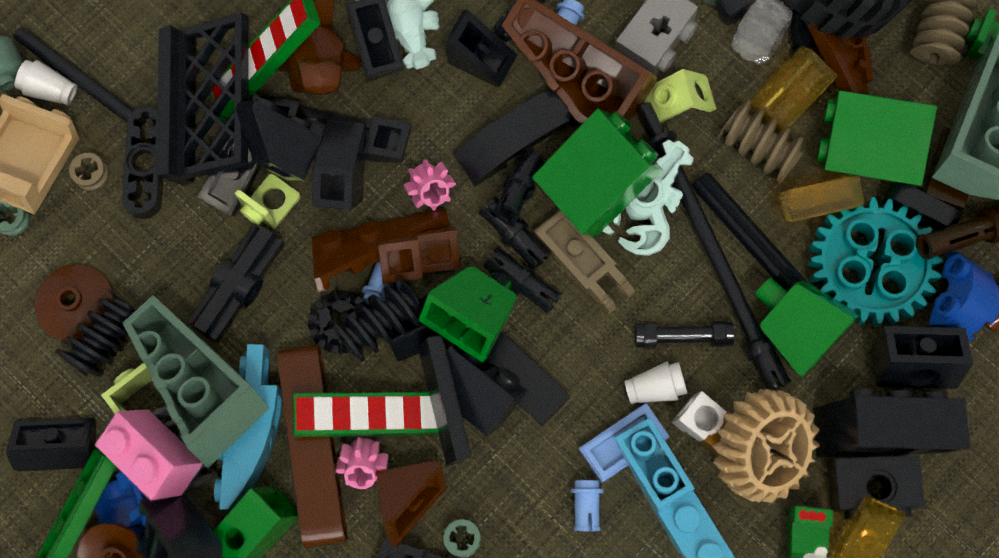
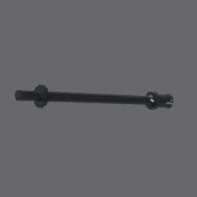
(760, 347)

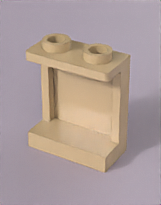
(31, 151)

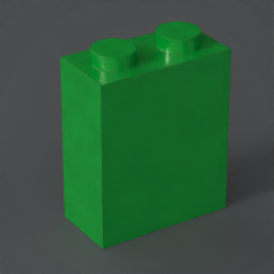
(877, 137)
(598, 172)

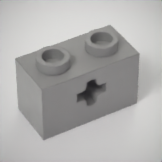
(653, 52)

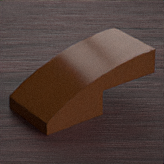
(419, 254)

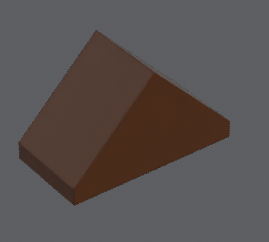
(407, 495)

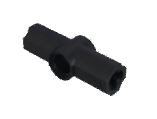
(236, 283)

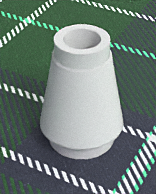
(44, 83)
(657, 384)

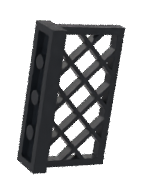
(180, 101)

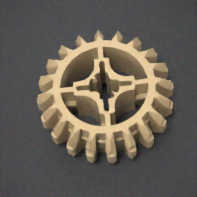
(766, 445)

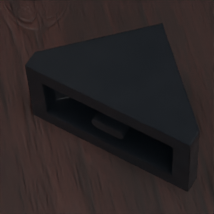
(478, 50)

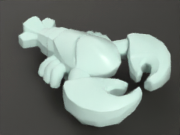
(409, 26)
(651, 201)

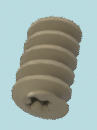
(942, 31)
(763, 141)

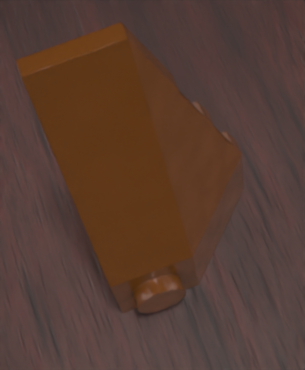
(577, 64)

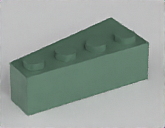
(199, 388)

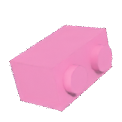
(149, 454)

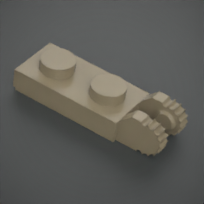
(582, 259)

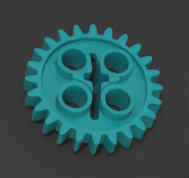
(839, 251)

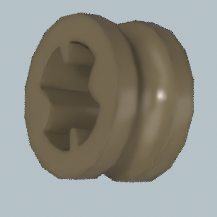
(98, 178)

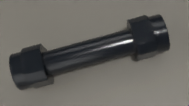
(718, 333)

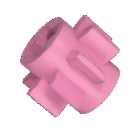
(429, 184)
(361, 462)

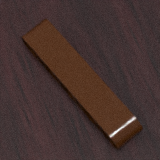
(312, 458)

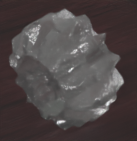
(762, 30)

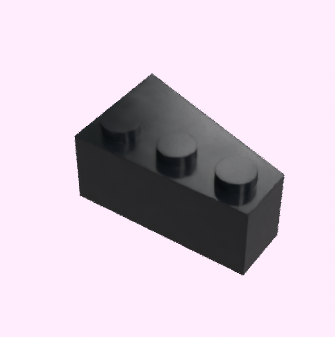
(892, 424)
(176, 530)

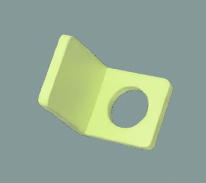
(679, 94)
(255, 209)
(125, 386)

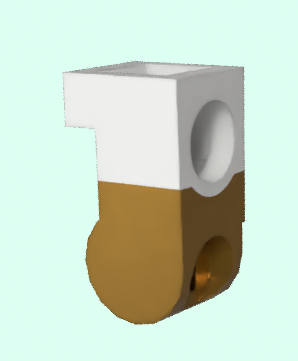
(701, 419)

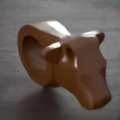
(321, 58)

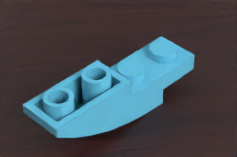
(250, 452)
(670, 493)

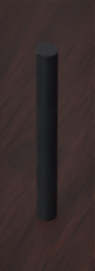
(73, 73)

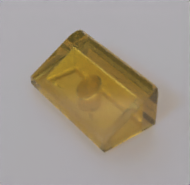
(794, 88)
(820, 198)
(869, 530)

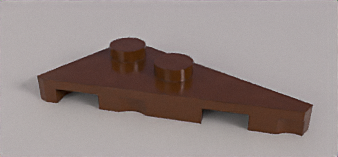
(846, 58)
(358, 247)

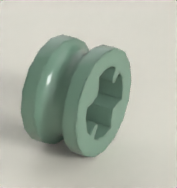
(19, 225)
(471, 529)

